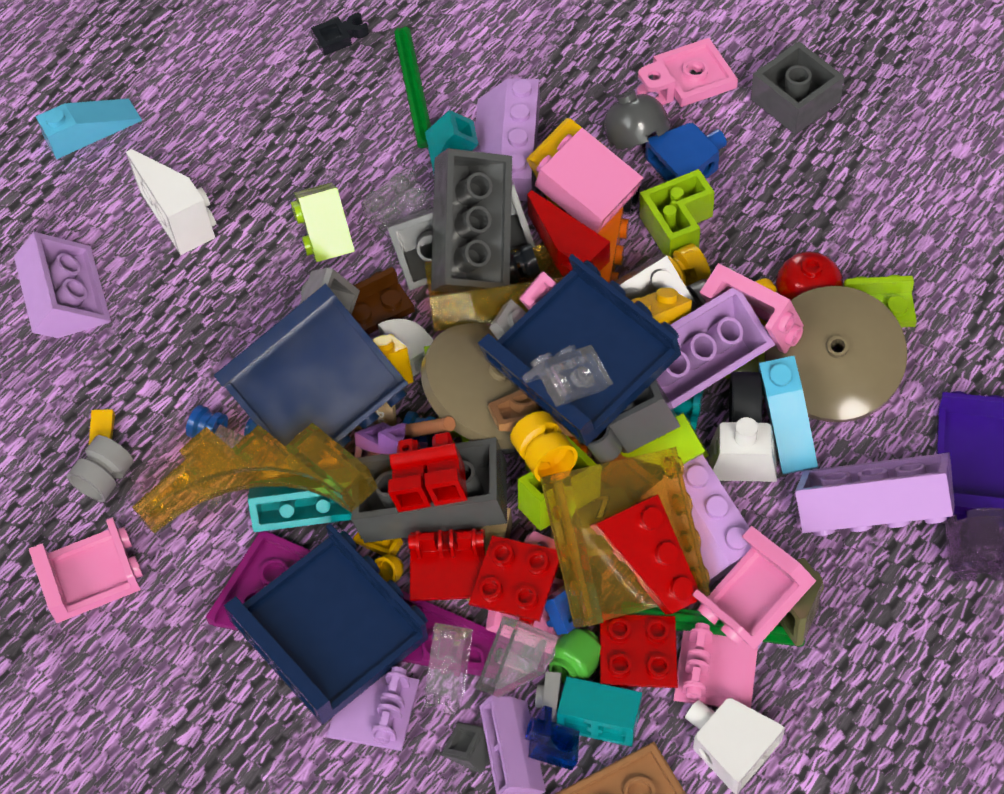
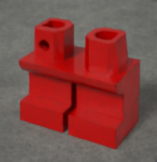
(427, 474)

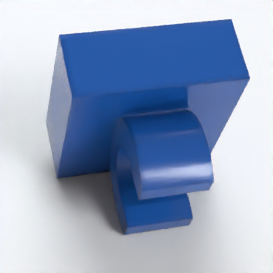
(559, 612)

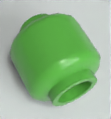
(576, 654)

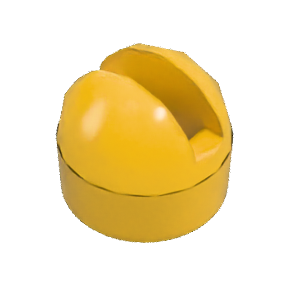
(390, 567)

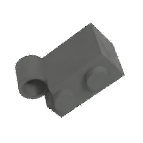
(640, 423)

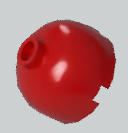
(807, 272)

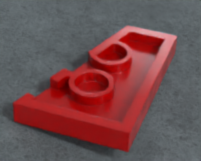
(650, 548)

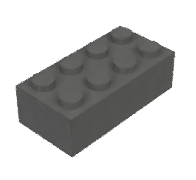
(486, 494)

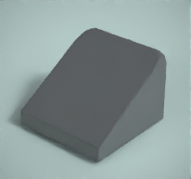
(467, 747)

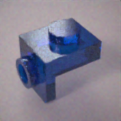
(552, 741)

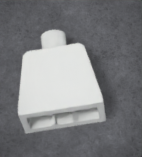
(743, 451)
(733, 740)

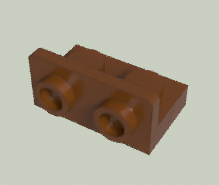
(380, 300)

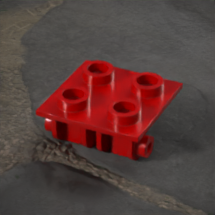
(445, 563)
(515, 579)
(638, 651)

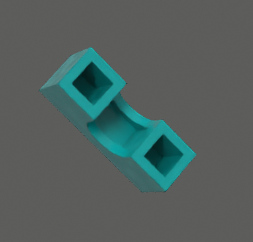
(451, 132)

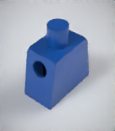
(685, 151)

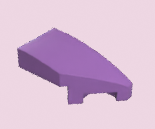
(381, 438)

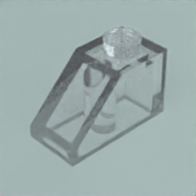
(516, 657)

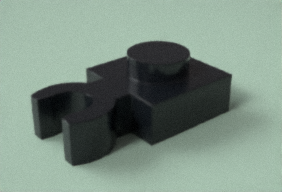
(337, 35)

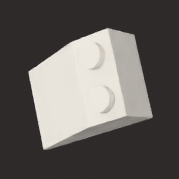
(174, 202)

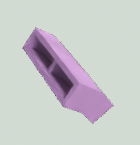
(508, 750)

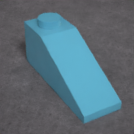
(83, 123)
(788, 414)

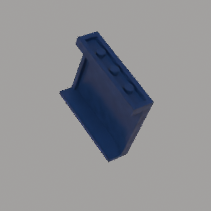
(584, 313)
(315, 371)
(330, 625)

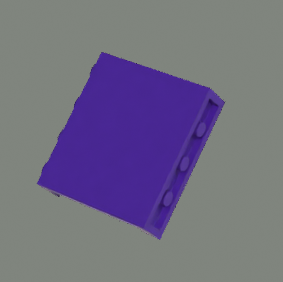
(974, 436)

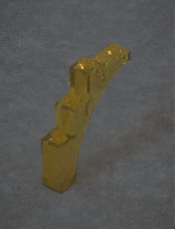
(258, 460)

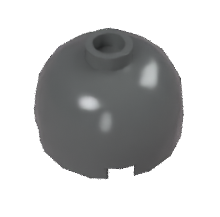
(634, 119)

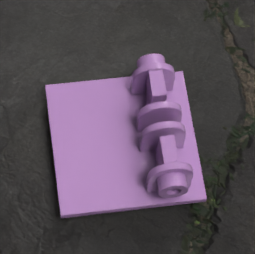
(378, 714)

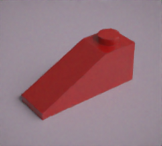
(566, 235)

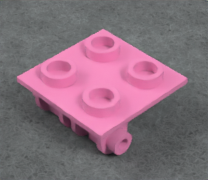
(714, 668)

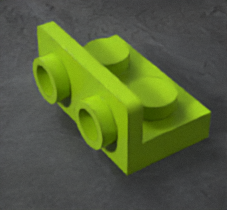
(893, 292)

